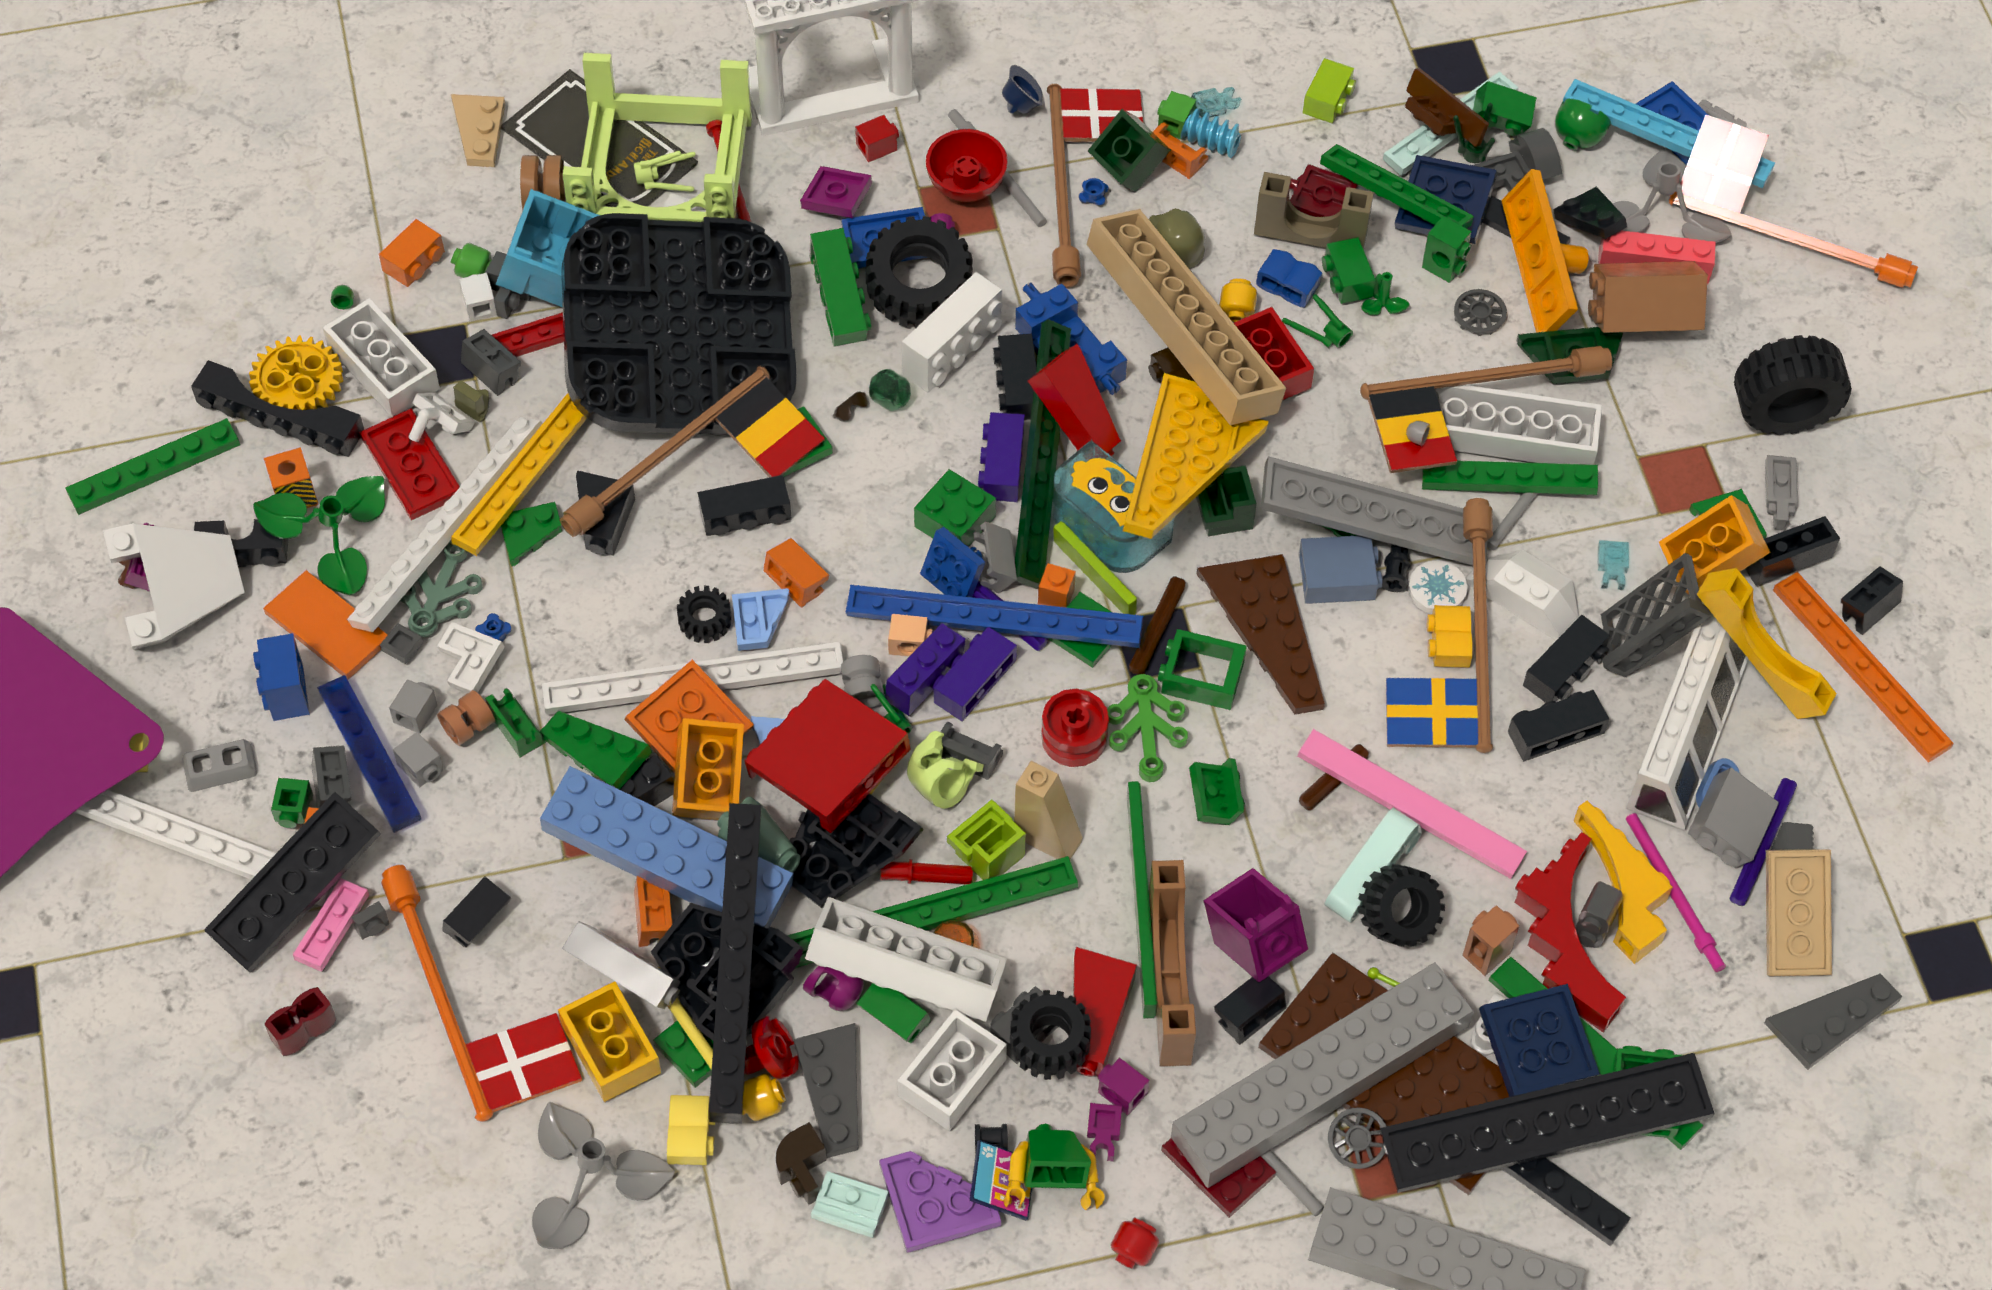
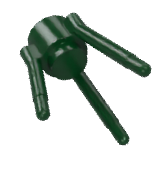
(1473, 153)

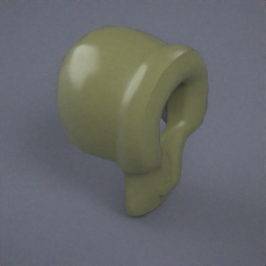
(1182, 234)

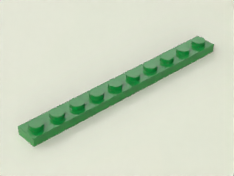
(974, 898)

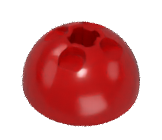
(966, 164)

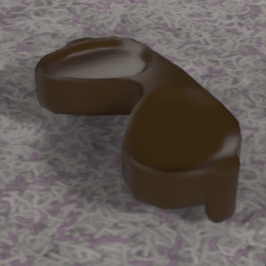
(843, 411)

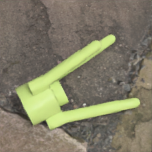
(647, 171)

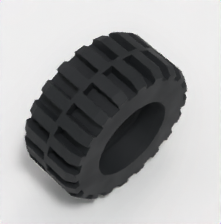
(909, 240)
(1792, 385)

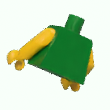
(1053, 1161)

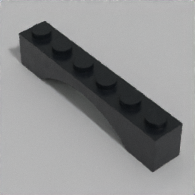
(329, 427)

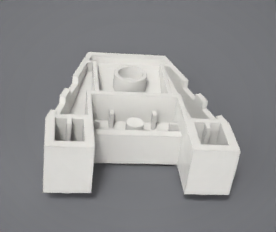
(185, 574)

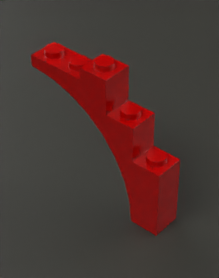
(1555, 937)

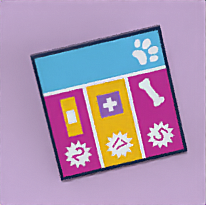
(991, 1181)

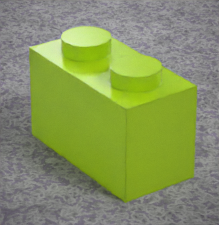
(1328, 91)

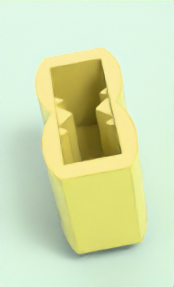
(689, 1130)

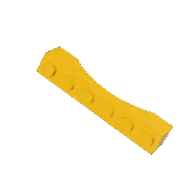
(1798, 686)

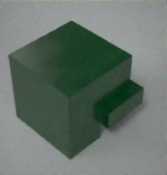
(1228, 503)

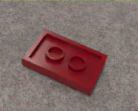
(1231, 1191)

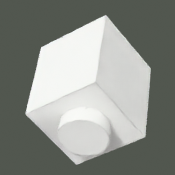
(478, 297)

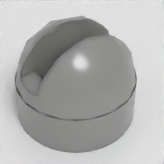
(1418, 432)

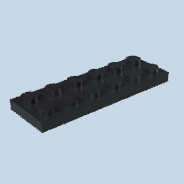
(292, 882)

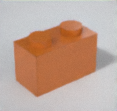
(412, 253)

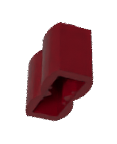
(295, 1024)

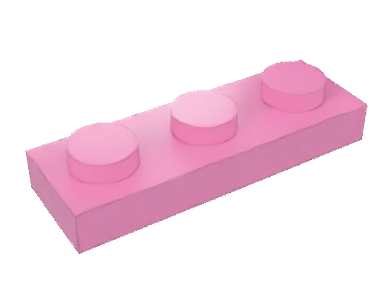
(330, 925)

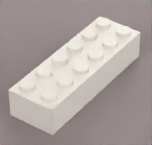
(1520, 425)
(906, 959)

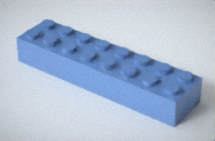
(653, 844)

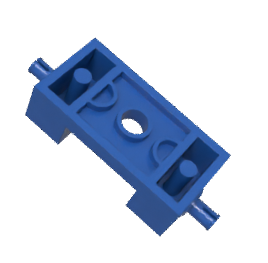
(1058, 304)

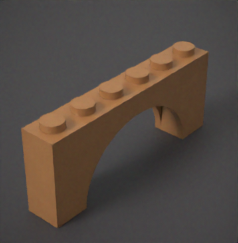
(1174, 1012)

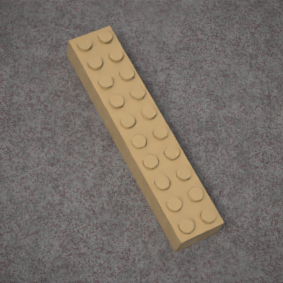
(1186, 317)

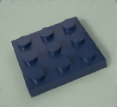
(1455, 182)
(1538, 1040)

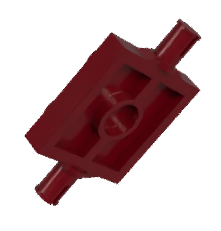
(1319, 192)

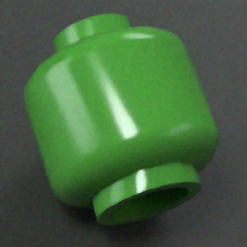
(470, 260)

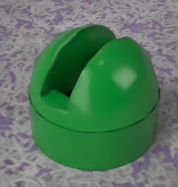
(342, 297)

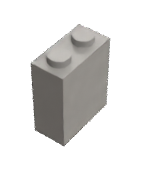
(1733, 818)

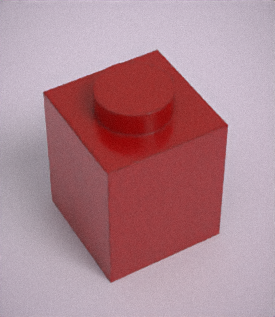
(876, 138)

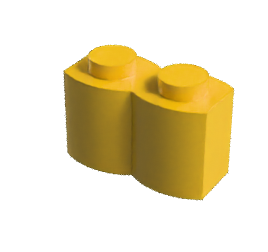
(1450, 636)

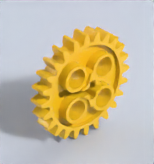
(297, 368)

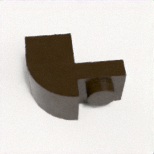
(796, 1156)

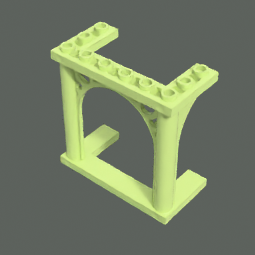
(604, 106)

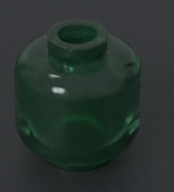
(889, 389)

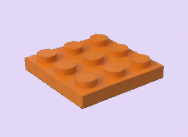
(685, 695)

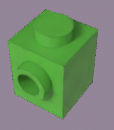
(1175, 112)

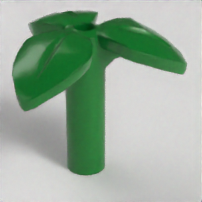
(1382, 293)

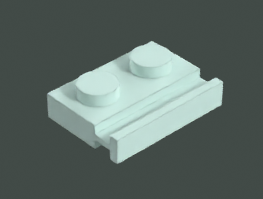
(849, 1204)

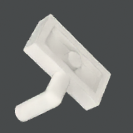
(437, 408)

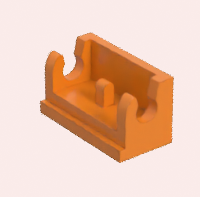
(1181, 157)
(794, 569)
(652, 911)

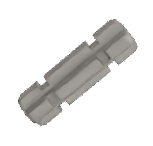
(1720, 113)

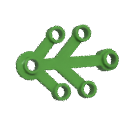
(1147, 721)

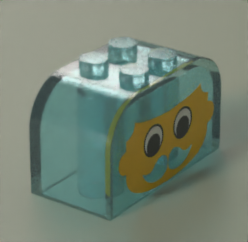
(1093, 501)

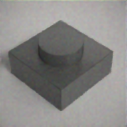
(401, 643)
(370, 920)

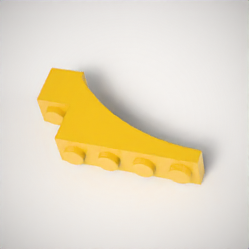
(1636, 878)

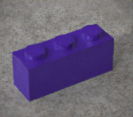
(1002, 456)
(918, 673)
(974, 673)

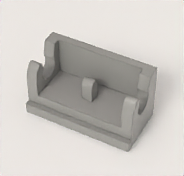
(998, 556)

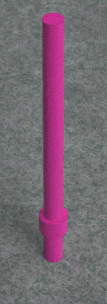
(1704, 941)

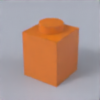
(1056, 586)

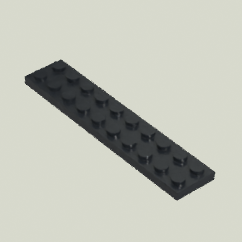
(1546, 1122)

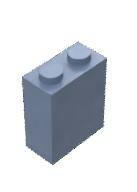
(1339, 569)

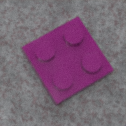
(836, 191)

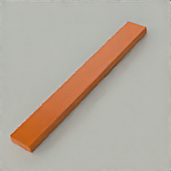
(1863, 667)

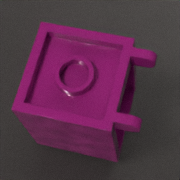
(1271, 921)

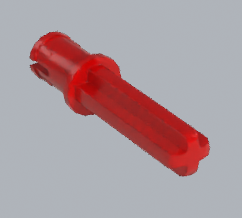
(927, 872)

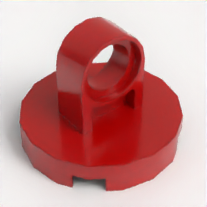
(771, 1049)

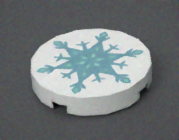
(1437, 584)

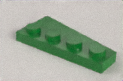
(596, 749)

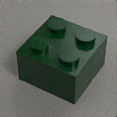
(1129, 150)

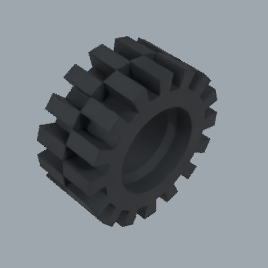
(699, 600)

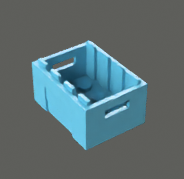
(539, 247)

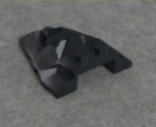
(852, 852)
(691, 955)

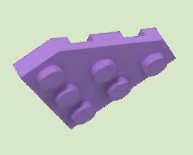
(932, 1202)

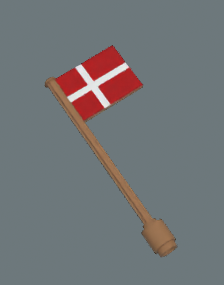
(1079, 117)

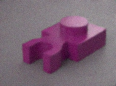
(1104, 1126)

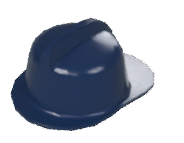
(1021, 91)

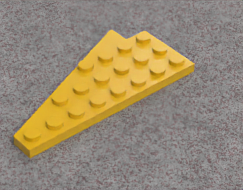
(1183, 454)

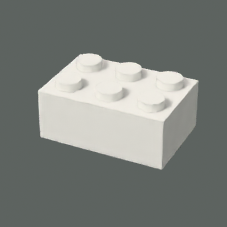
(952, 1070)

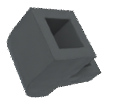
(1538, 152)
(505, 299)

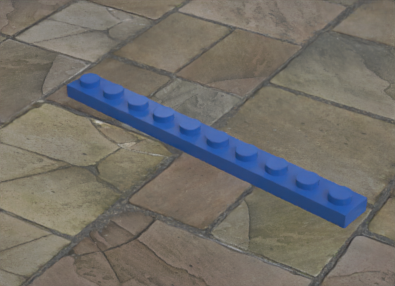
(998, 615)

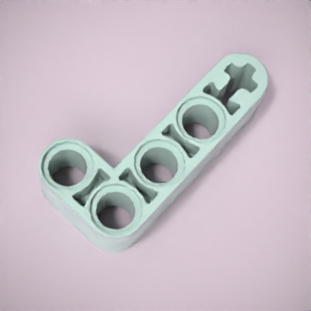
(1388, 842)

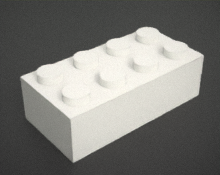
(952, 332)
(380, 357)

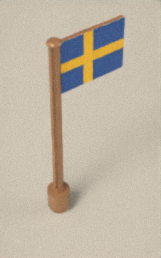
(1450, 709)

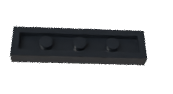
(1571, 1198)

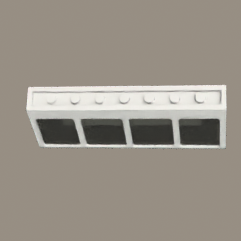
(1689, 726)

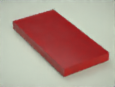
(410, 467)

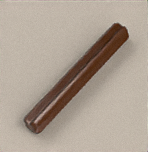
(1157, 625)

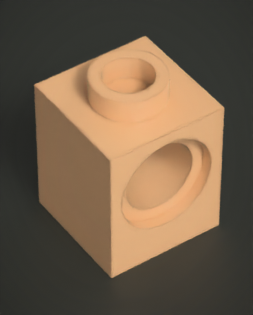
(907, 634)

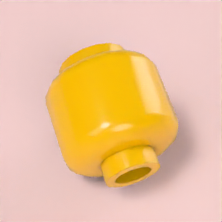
(1238, 299)
(762, 1097)

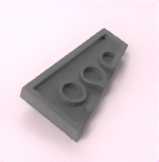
(1829, 1021)
(831, 1082)

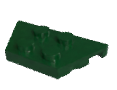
(1559, 345)

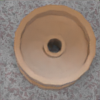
(546, 182)

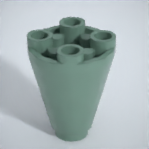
(773, 844)

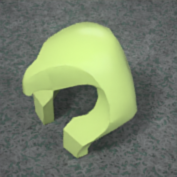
(932, 774)

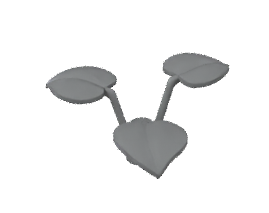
(1665, 173)
(567, 1132)

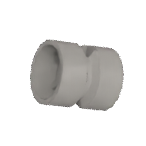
(858, 676)

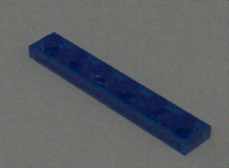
(369, 753)

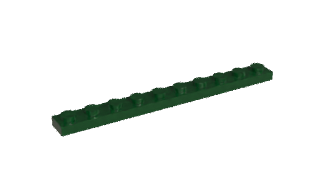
(1039, 469)

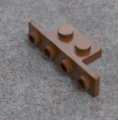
(1438, 106)

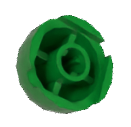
(1579, 125)

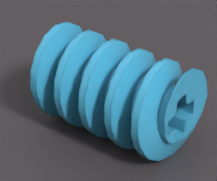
(1211, 133)

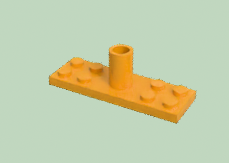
(1540, 255)

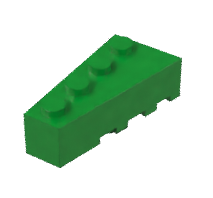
(838, 286)

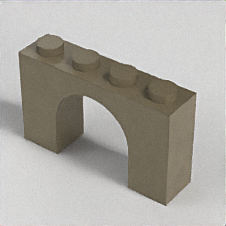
(1282, 221)

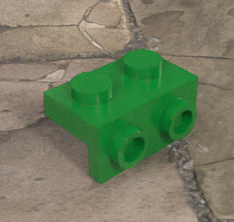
(1217, 792)

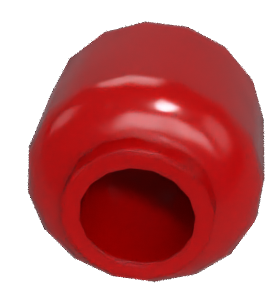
(1134, 1243)

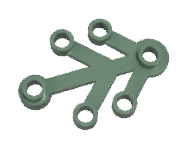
(440, 593)

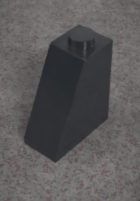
(606, 533)

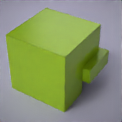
(989, 841)

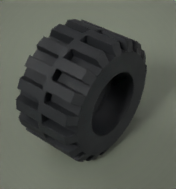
(1423, 911)
(1054, 1011)

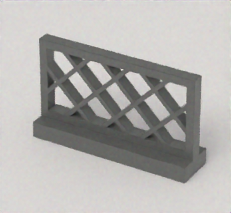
(1659, 632)

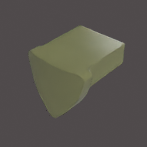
(471, 401)

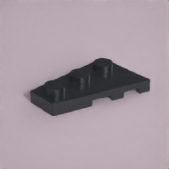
(1592, 213)

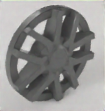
(1480, 311)
(1357, 1138)

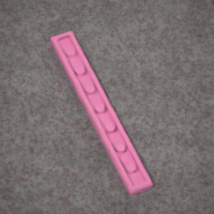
(1417, 805)

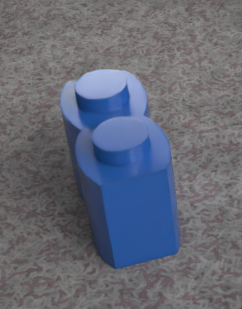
(1289, 278)

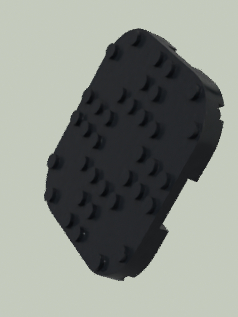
(671, 318)

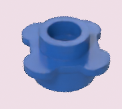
(1093, 191)
(493, 620)

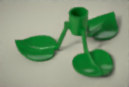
(361, 497)

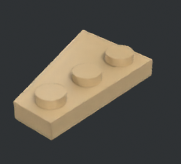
(479, 127)

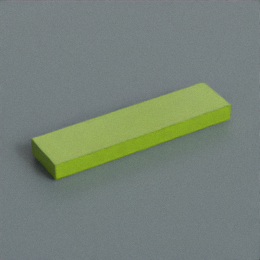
(1094, 569)

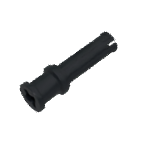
(1396, 566)

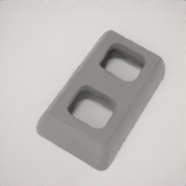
(219, 772)

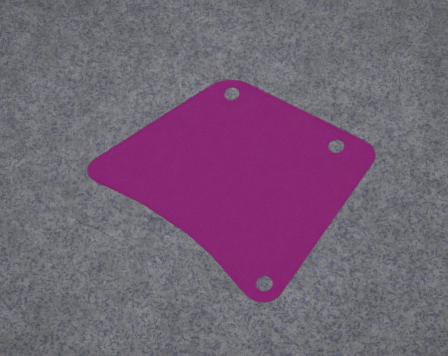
(58, 737)

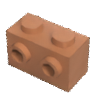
(1490, 939)

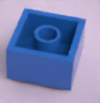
(281, 677)

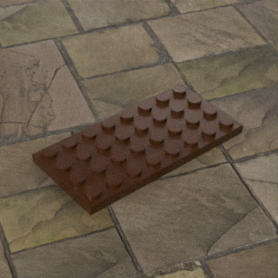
(1433, 1084)

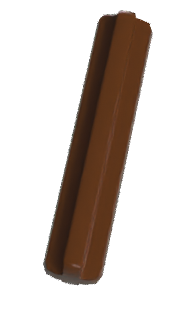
(1325, 784)

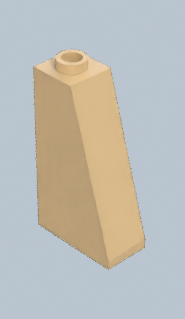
(1045, 812)

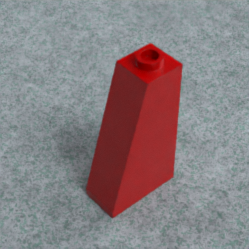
(1075, 401)
(1104, 990)

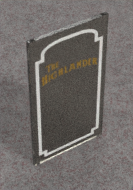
(558, 126)

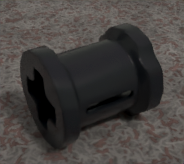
(994, 1135)

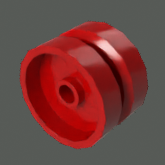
(1074, 727)

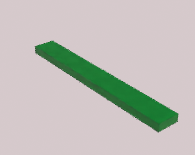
(1141, 900)
(1516, 981)

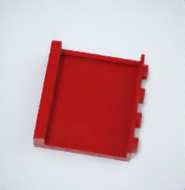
(829, 753)

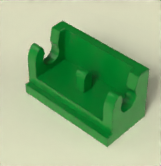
(515, 723)
(895, 1011)

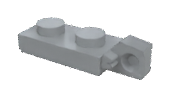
(1781, 488)

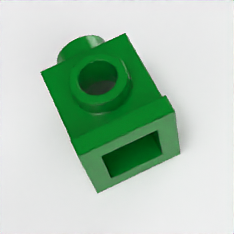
(291, 801)

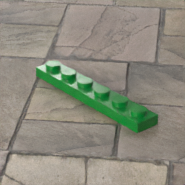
(1392, 187)
(152, 466)
(1513, 477)

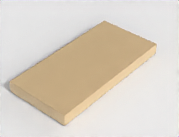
(1798, 912)

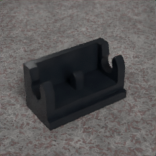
(1872, 599)
(475, 912)
(1250, 1008)

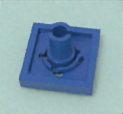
(959, 565)

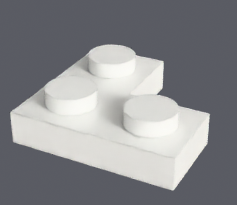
(476, 656)

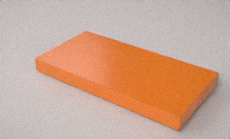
(321, 624)

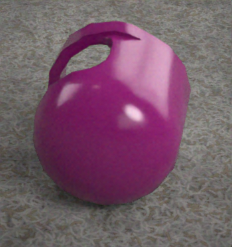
(836, 988)

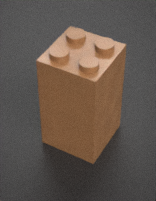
(1648, 296)

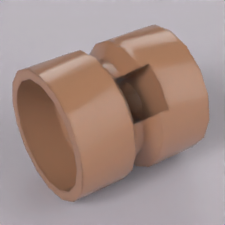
(475, 713)

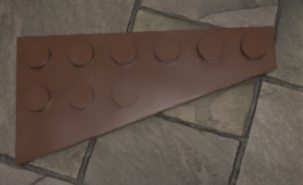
(1267, 618)

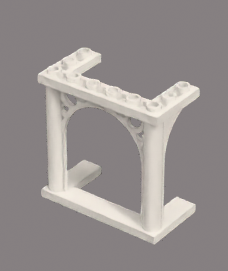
(892, 55)

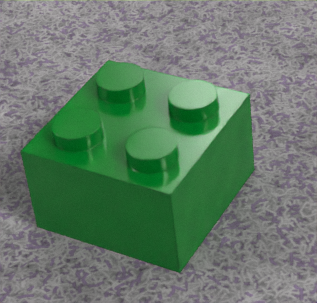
(956, 506)

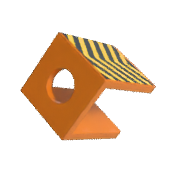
(290, 475)

